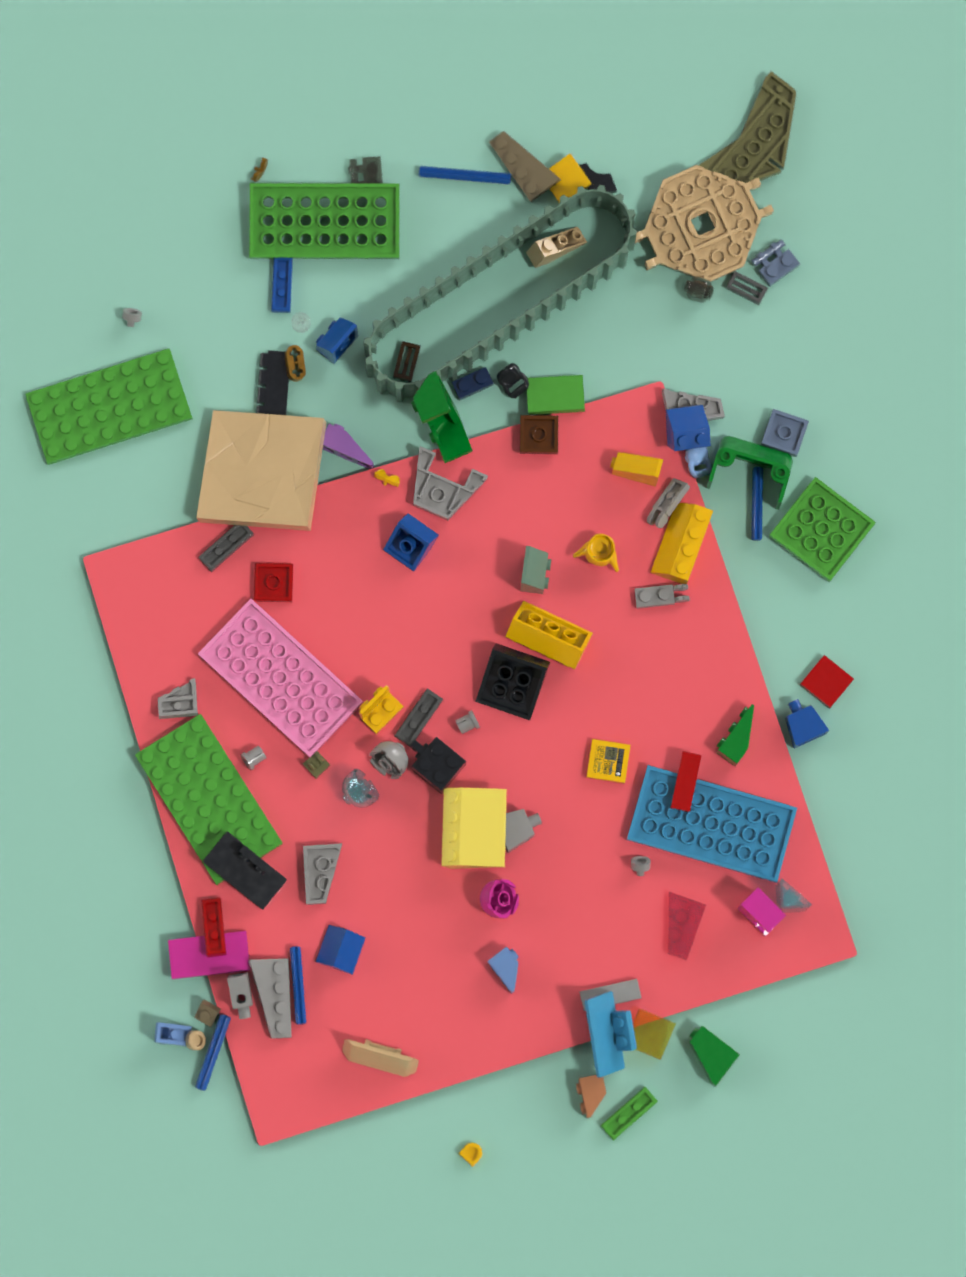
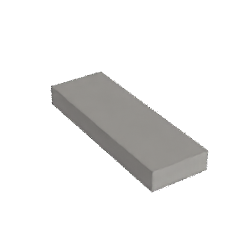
(622, 992)

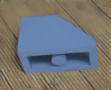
(506, 967)

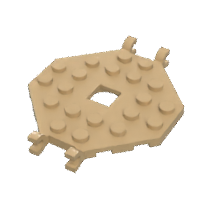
(730, 211)

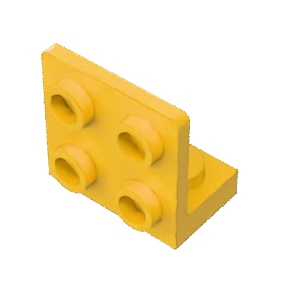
(380, 709)

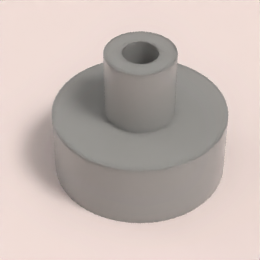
(131, 316)
(640, 864)

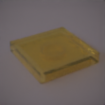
(652, 1033)

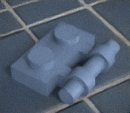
(779, 266)

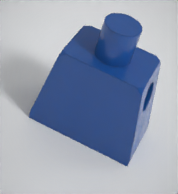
(804, 724)

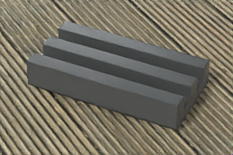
(743, 294)

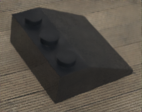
(512, 681)

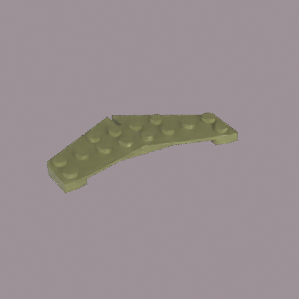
(763, 136)

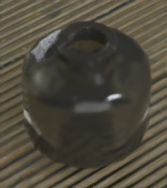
(699, 289)

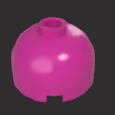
(499, 898)

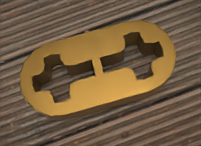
(299, 363)

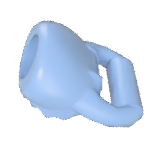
(697, 457)

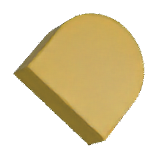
(471, 1153)

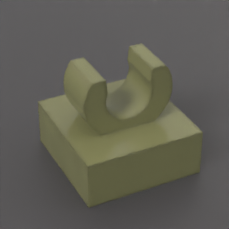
(316, 764)

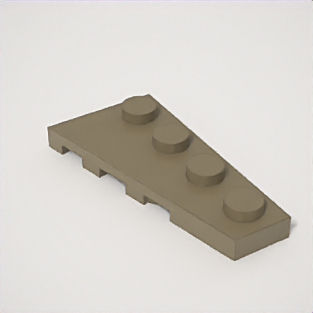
(527, 170)

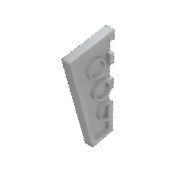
(272, 983)

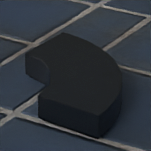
(599, 179)

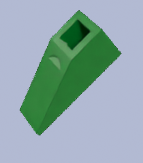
(737, 742)

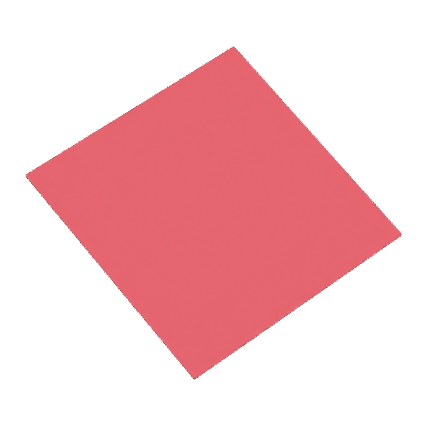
(583, 916)

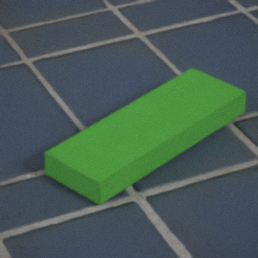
(629, 1113)

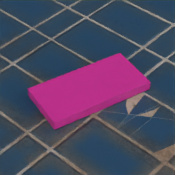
(190, 959)

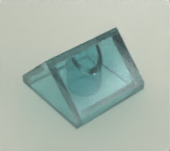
(789, 899)

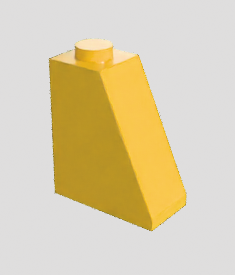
(637, 468)

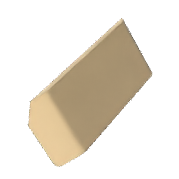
(380, 1057)

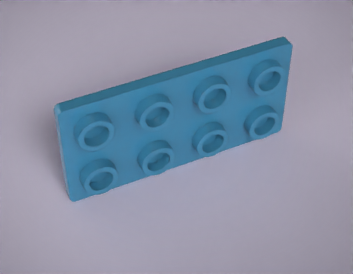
(609, 1033)

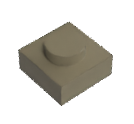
(207, 1013)

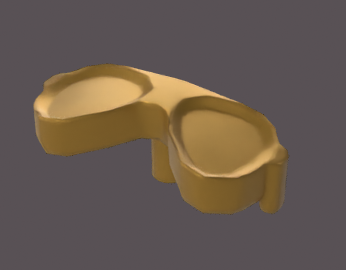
(257, 175)

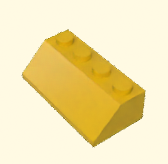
(681, 542)
(548, 634)

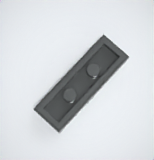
(225, 546)
(418, 717)

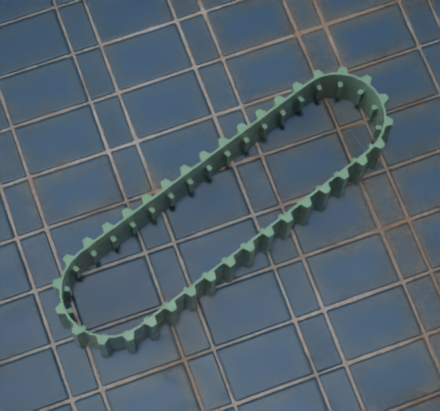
(583, 199)

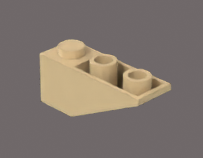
(555, 246)

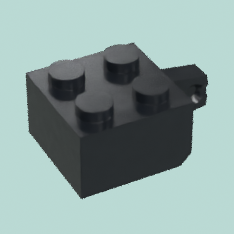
(437, 763)

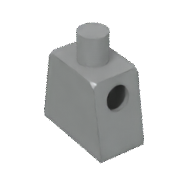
(519, 828)
(238, 985)

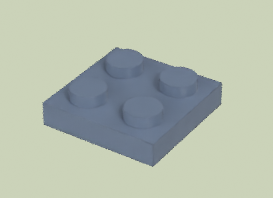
(784, 432)

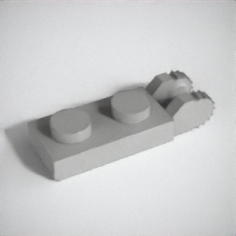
(667, 503)
(659, 596)

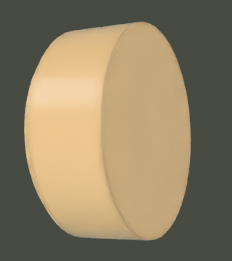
(195, 1040)

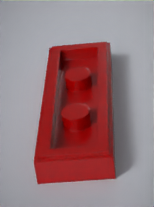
(686, 781)
(213, 927)

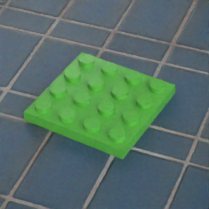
(822, 529)

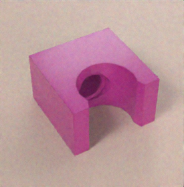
(761, 911)

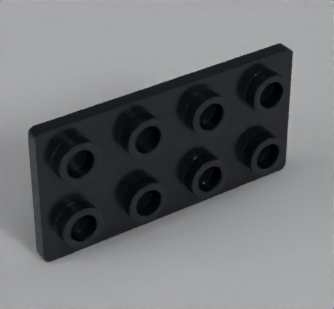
(244, 870)

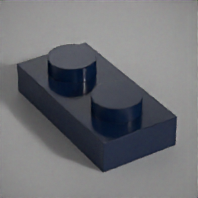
(472, 383)

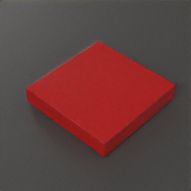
(273, 582)
(826, 681)

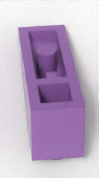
(343, 445)

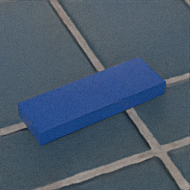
(282, 285)

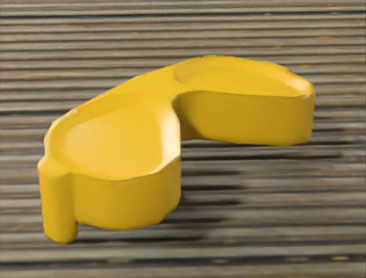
(381, 475)

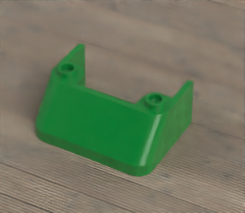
(441, 414)
(735, 448)

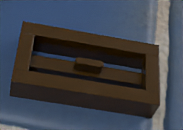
(411, 346)

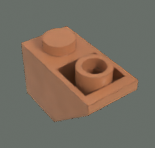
(592, 1091)

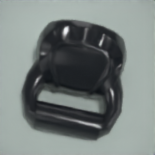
(511, 375)

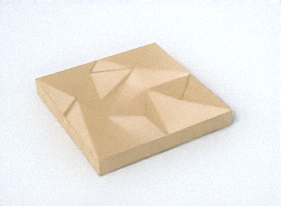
(261, 470)

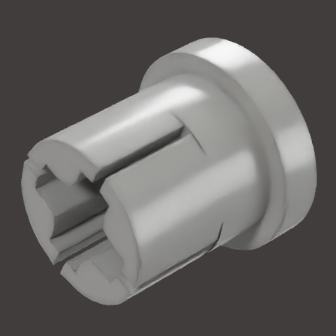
(467, 722)
(253, 757)

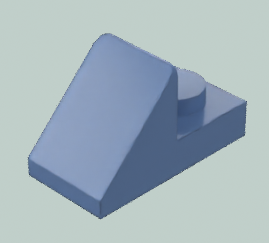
(171, 1034)

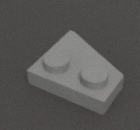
(180, 702)

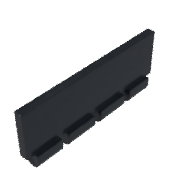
(276, 380)

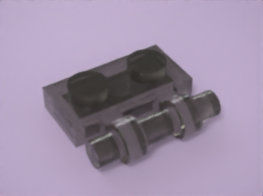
(371, 170)

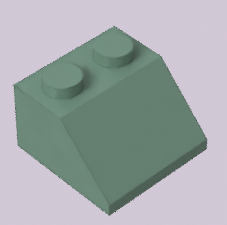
(534, 571)

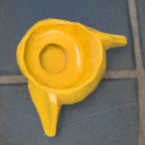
(599, 551)

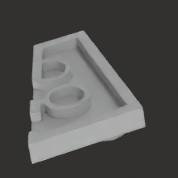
(712, 406)
(319, 871)

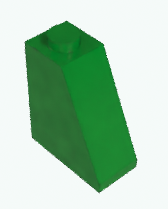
(712, 1054)

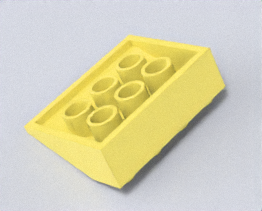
(474, 828)

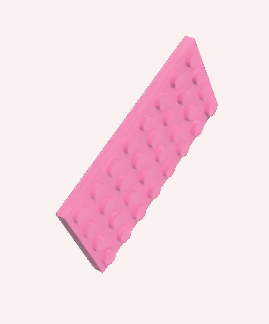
(280, 678)

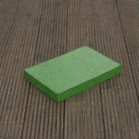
(555, 395)

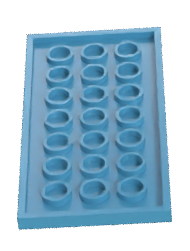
(720, 829)

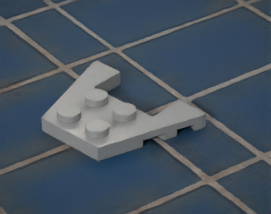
(439, 494)

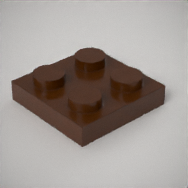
(538, 434)

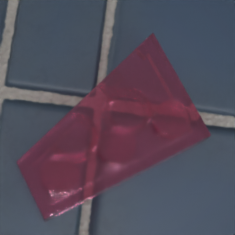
(683, 924)

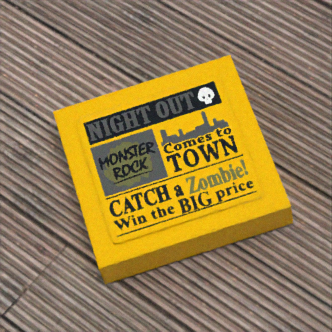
(608, 761)

